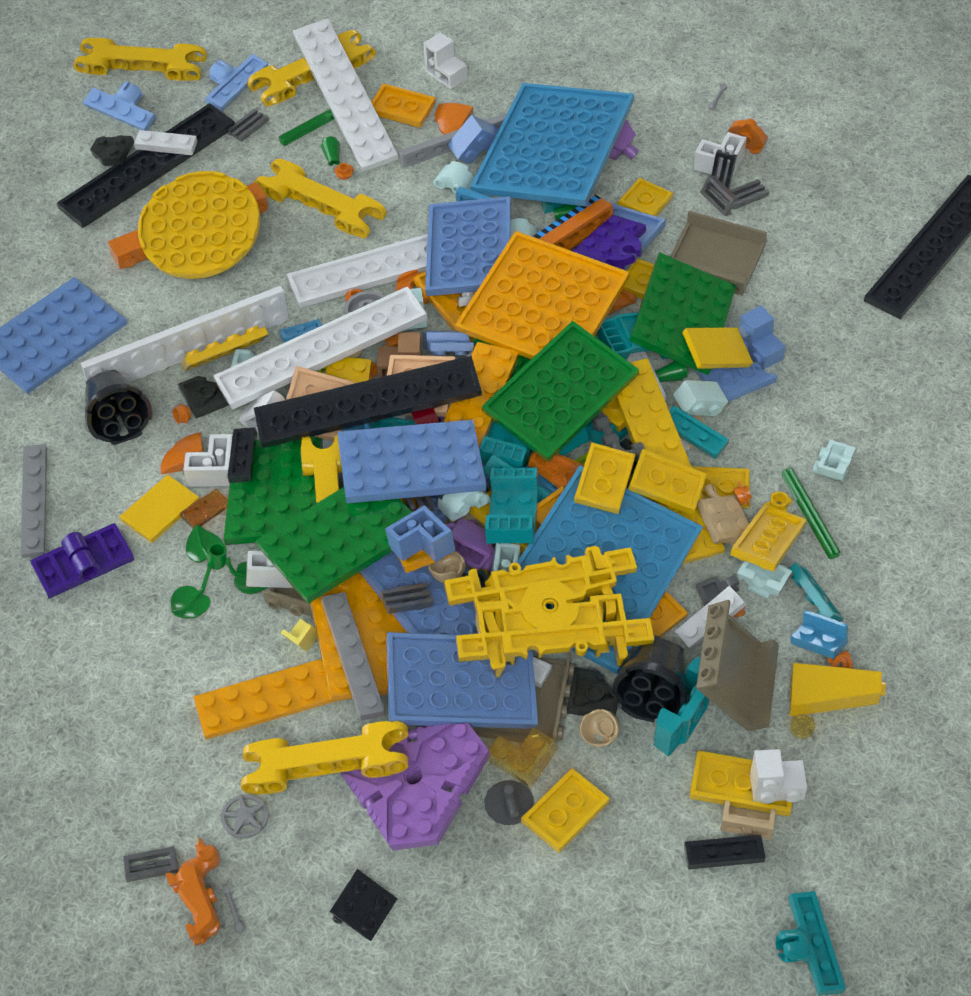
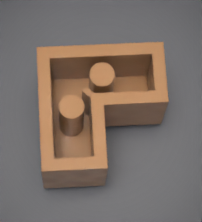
(408, 344)

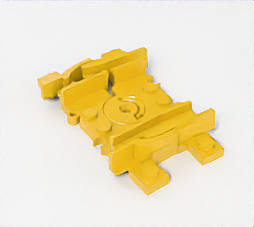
(514, 614)

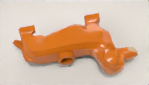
(192, 890)

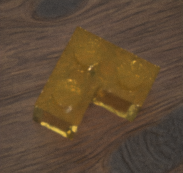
(526, 761)

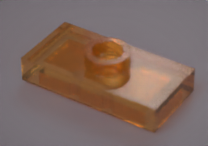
(205, 509)

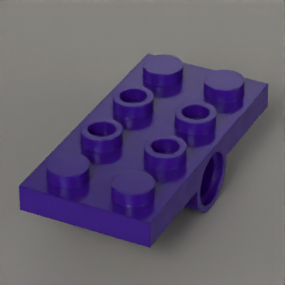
(81, 559)

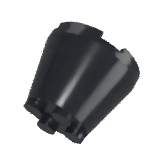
(112, 396)
(652, 680)

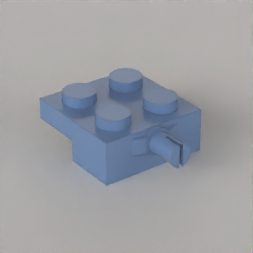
(441, 341)

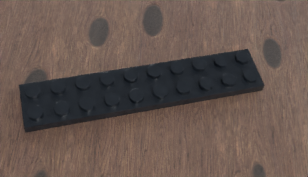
(141, 169)
(924, 255)
(367, 401)

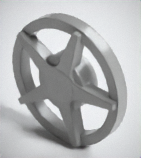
(244, 816)

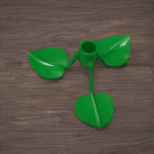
(202, 546)

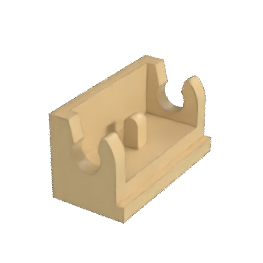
(747, 822)

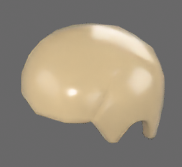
(448, 568)
(600, 722)

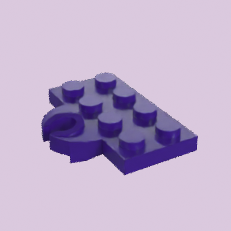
(614, 242)

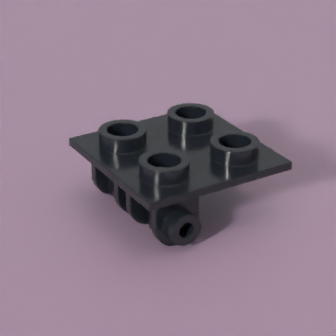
(363, 905)

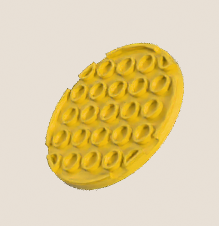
(199, 225)

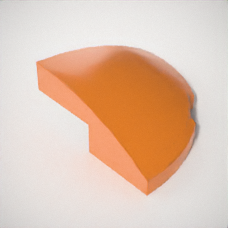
(452, 116)
(175, 457)

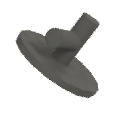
(508, 802)

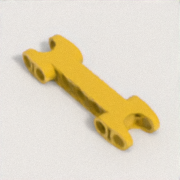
(108, 55)
(284, 81)
(348, 212)
(323, 465)
(362, 752)

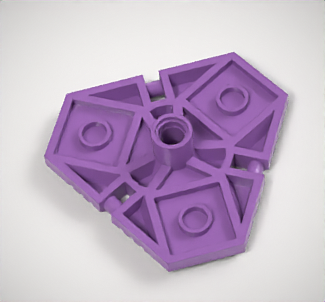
(415, 804)

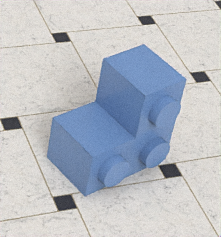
(472, 139)
(758, 336)
(420, 532)

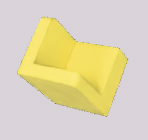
(302, 635)

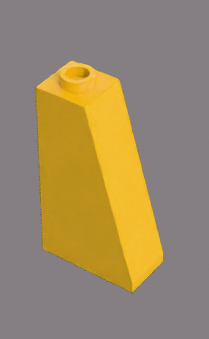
(832, 688)

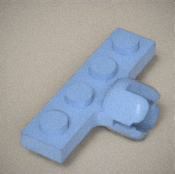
(231, 80)
(121, 106)

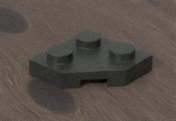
(112, 149)
(202, 396)
(590, 693)

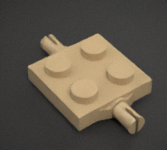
(722, 516)

